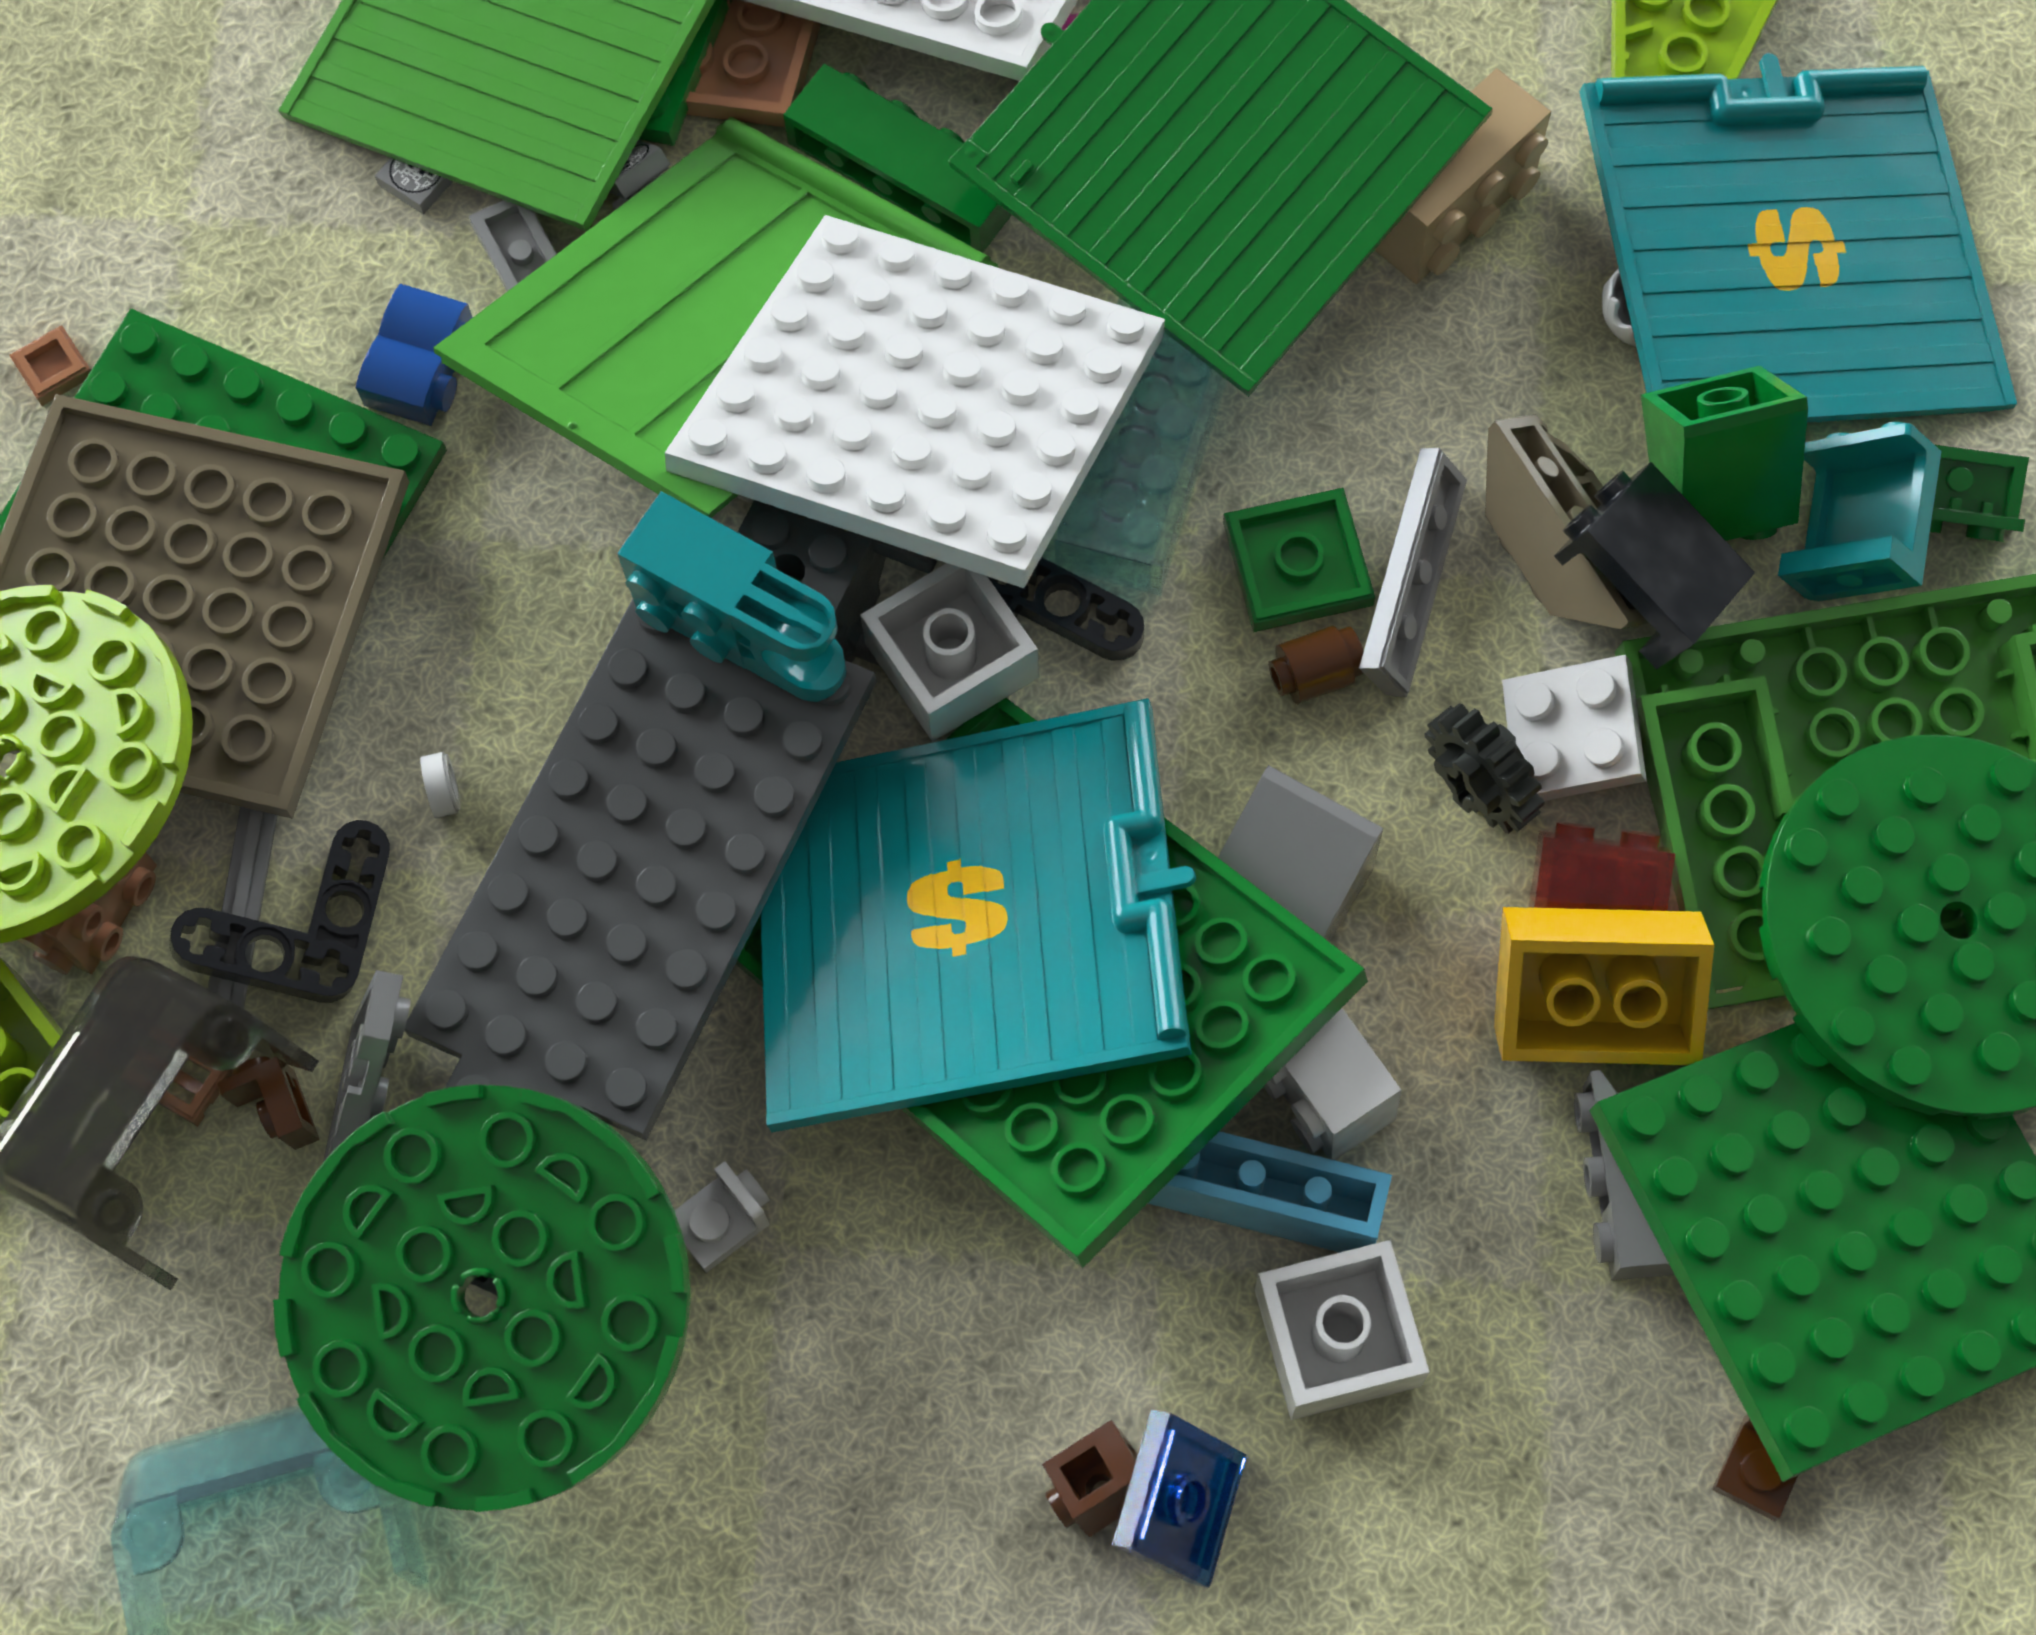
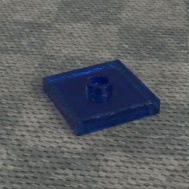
(1179, 1499)

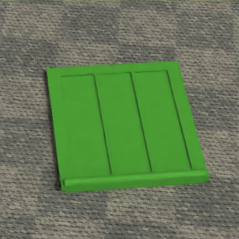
(654, 298)

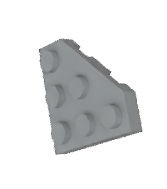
(372, 1038)

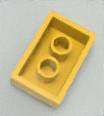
(1602, 986)

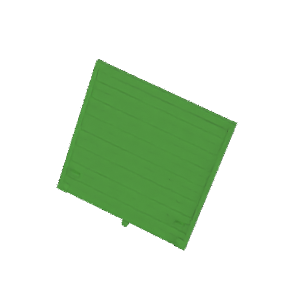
(499, 92)

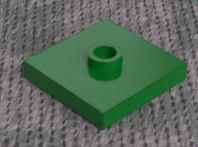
(1298, 559)

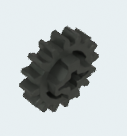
(1484, 768)

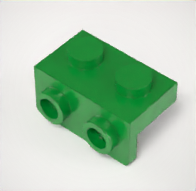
(1980, 492)

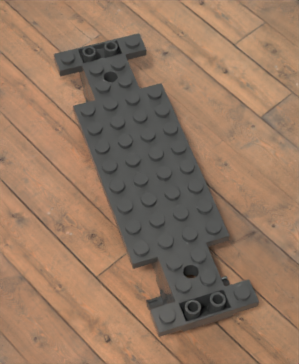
(648, 853)

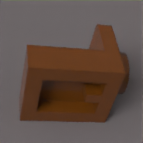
(284, 1106)
(1751, 1476)

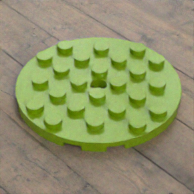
(100, 746)

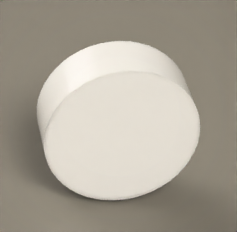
(440, 784)

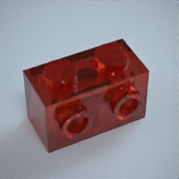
(1599, 873)

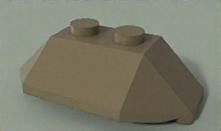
(1530, 497)

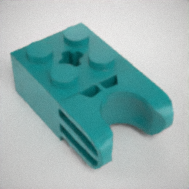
(731, 600)

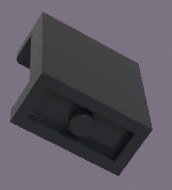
(1658, 558)

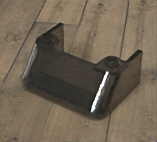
(104, 1086)

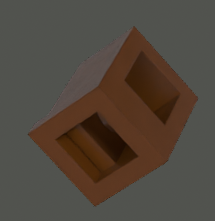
(1076, 1470)

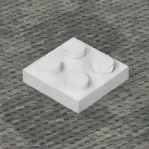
(1578, 726)

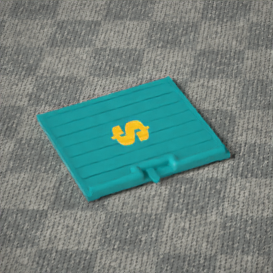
(1799, 237)
(975, 921)

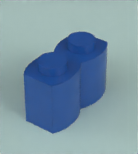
(400, 367)

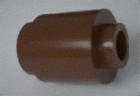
(1316, 663)

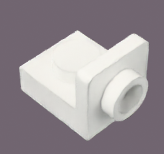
(722, 1216)

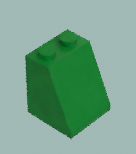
(1732, 449)

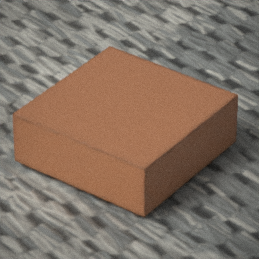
(51, 365)

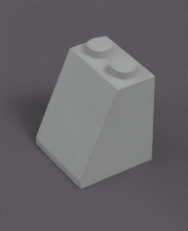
(1303, 850)

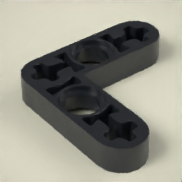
(1109, 611)
(323, 936)

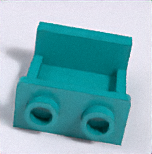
(1866, 513)

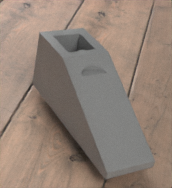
(1624, 1233)

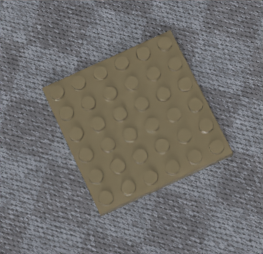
(232, 554)

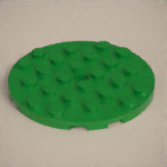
(1860, 935)
(583, 1277)

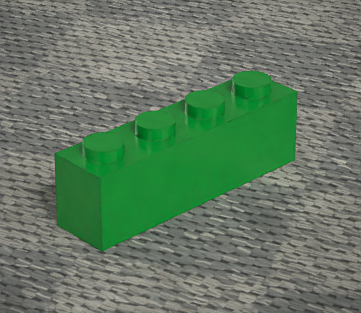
(890, 154)

